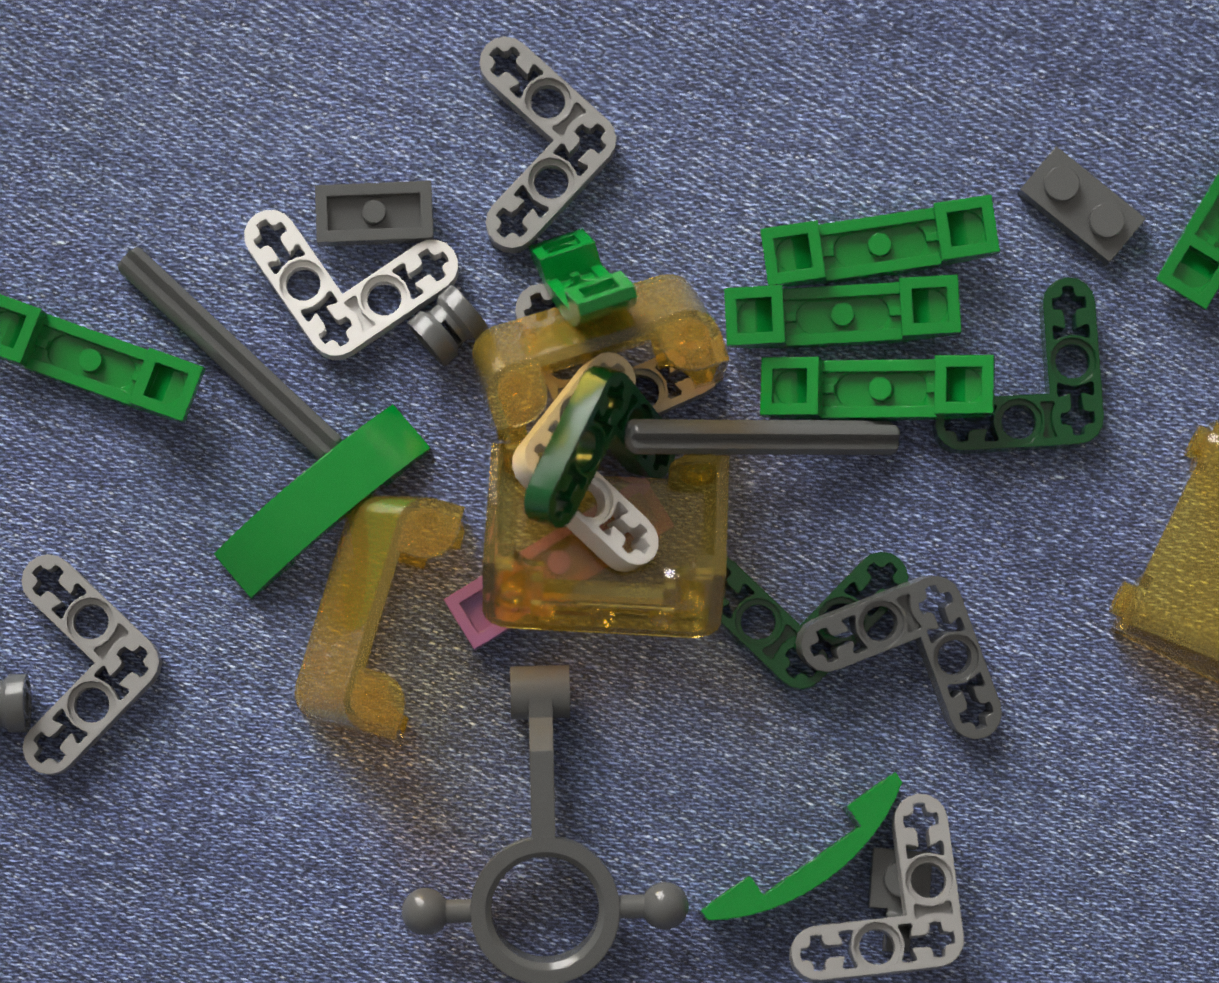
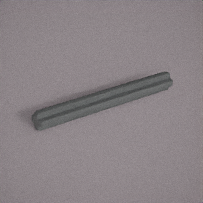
(228, 352)
(761, 437)

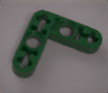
(1048, 407)
(596, 422)
(772, 650)

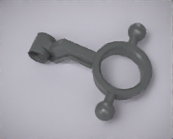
(541, 696)

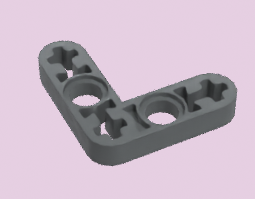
(910, 625)

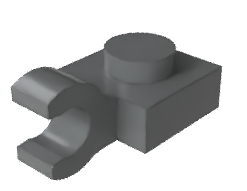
(885, 889)

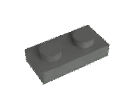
(1081, 206)
(374, 213)

